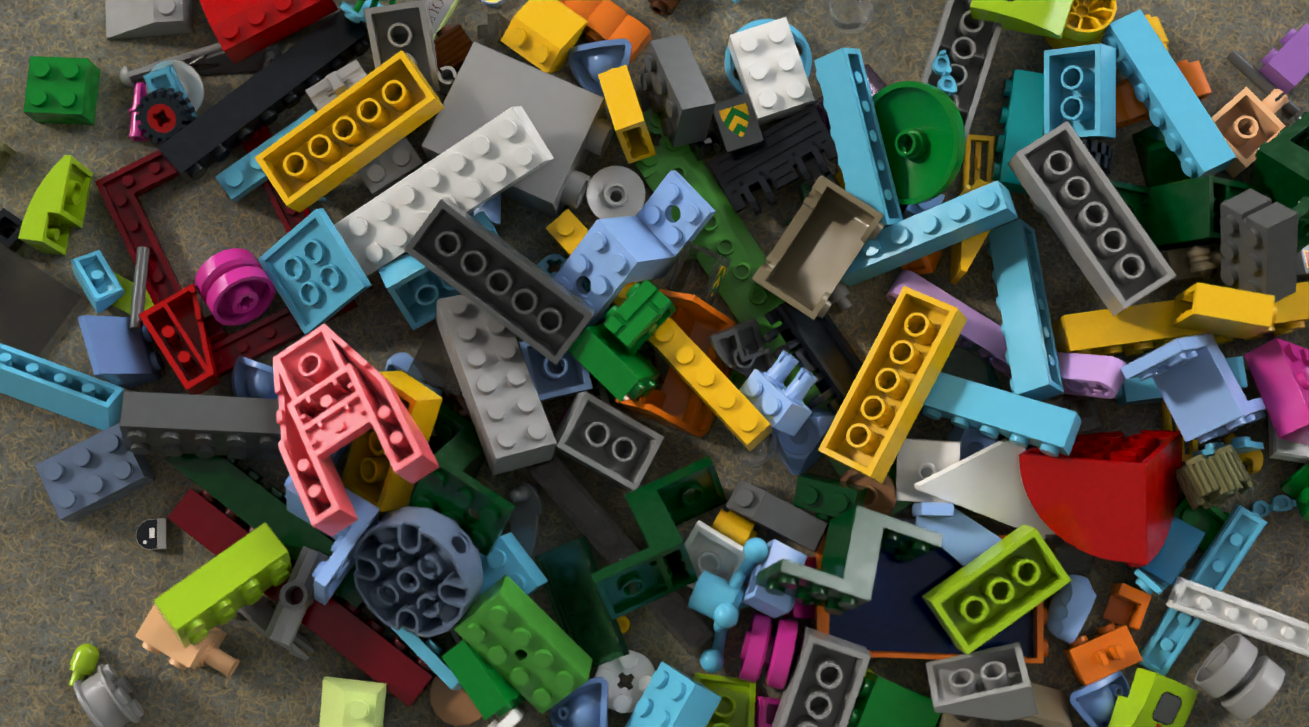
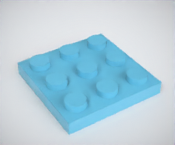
(314, 271)

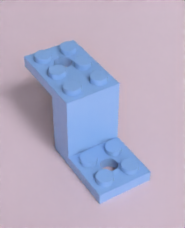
(635, 246)
(1197, 387)
(331, 573)

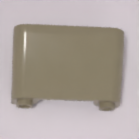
(818, 248)

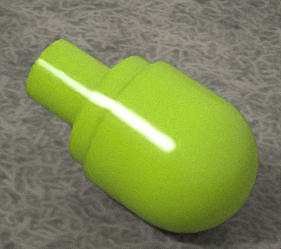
(83, 662)

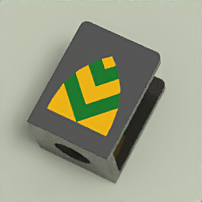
(736, 124)
(686, 263)

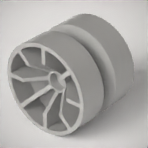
(1240, 677)

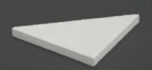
(988, 485)

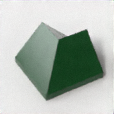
(1156, 160)

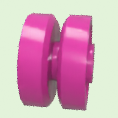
(234, 286)
(763, 649)

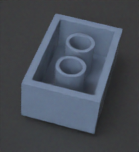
(93, 474)

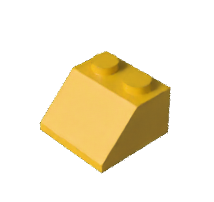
(544, 33)

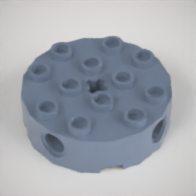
(418, 571)

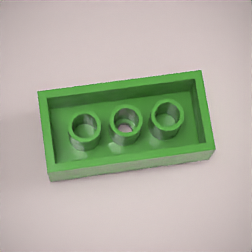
(524, 645)

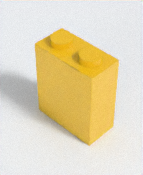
(626, 114)
(1224, 311)

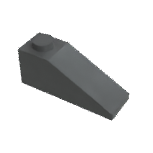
(777, 515)

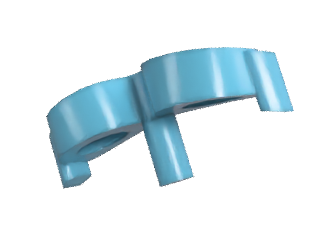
(942, 67)
(1278, 503)

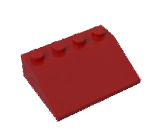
(253, 25)

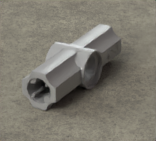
(287, 614)

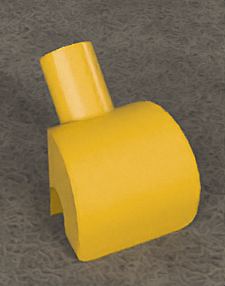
(1253, 459)

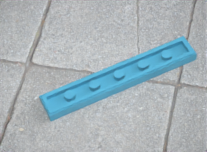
(1212, 571)

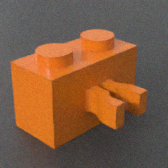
(1102, 653)

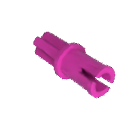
(139, 93)

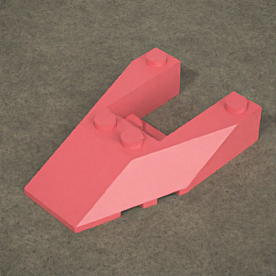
(325, 403)

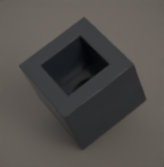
(7, 223)

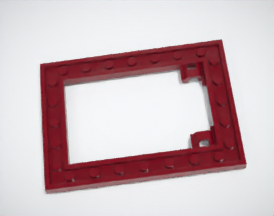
(121, 194)

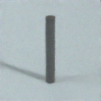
(1260, 80)
(139, 288)

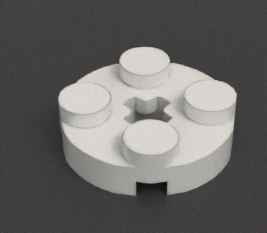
(640, 667)

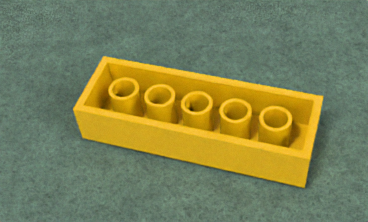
(349, 132)
(893, 384)

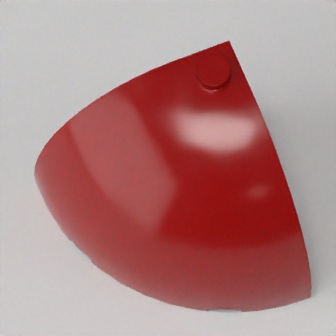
(1109, 493)

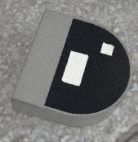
(153, 534)

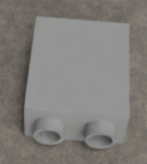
(563, 114)

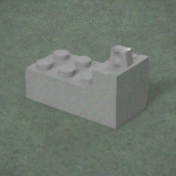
(393, 163)

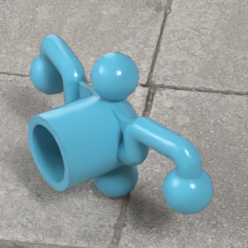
(723, 601)

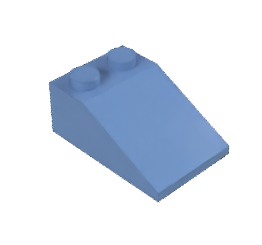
(118, 353)

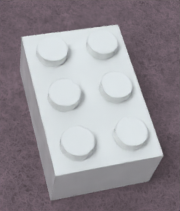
(771, 70)

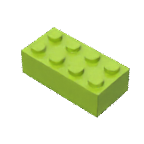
(225, 585)
(996, 588)

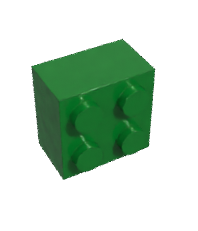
(61, 90)

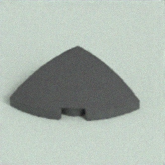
(742, 348)

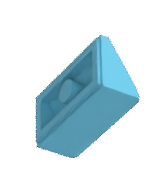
(97, 280)

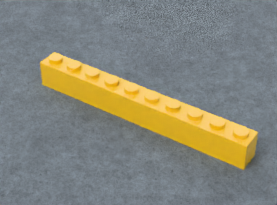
(683, 356)

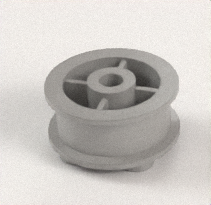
(108, 699)

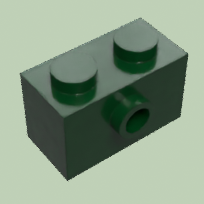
(827, 495)

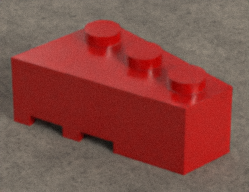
(183, 338)

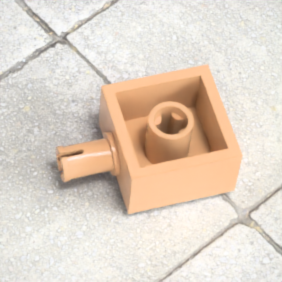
(1247, 124)
(159, 638)

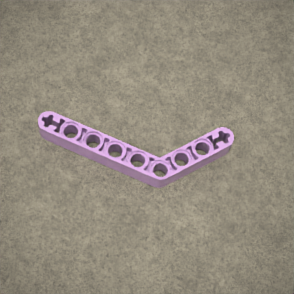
(1080, 373)

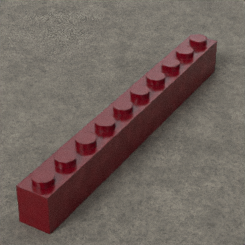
(334, 623)

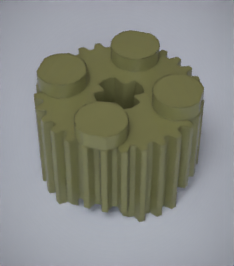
(1213, 479)

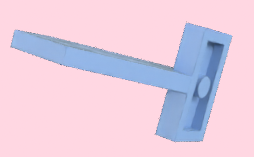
(961, 535)

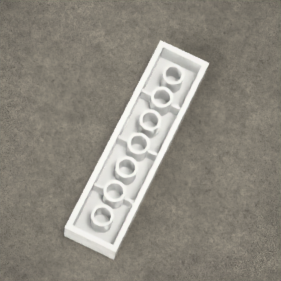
(464, 173)

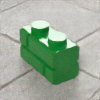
(638, 315)

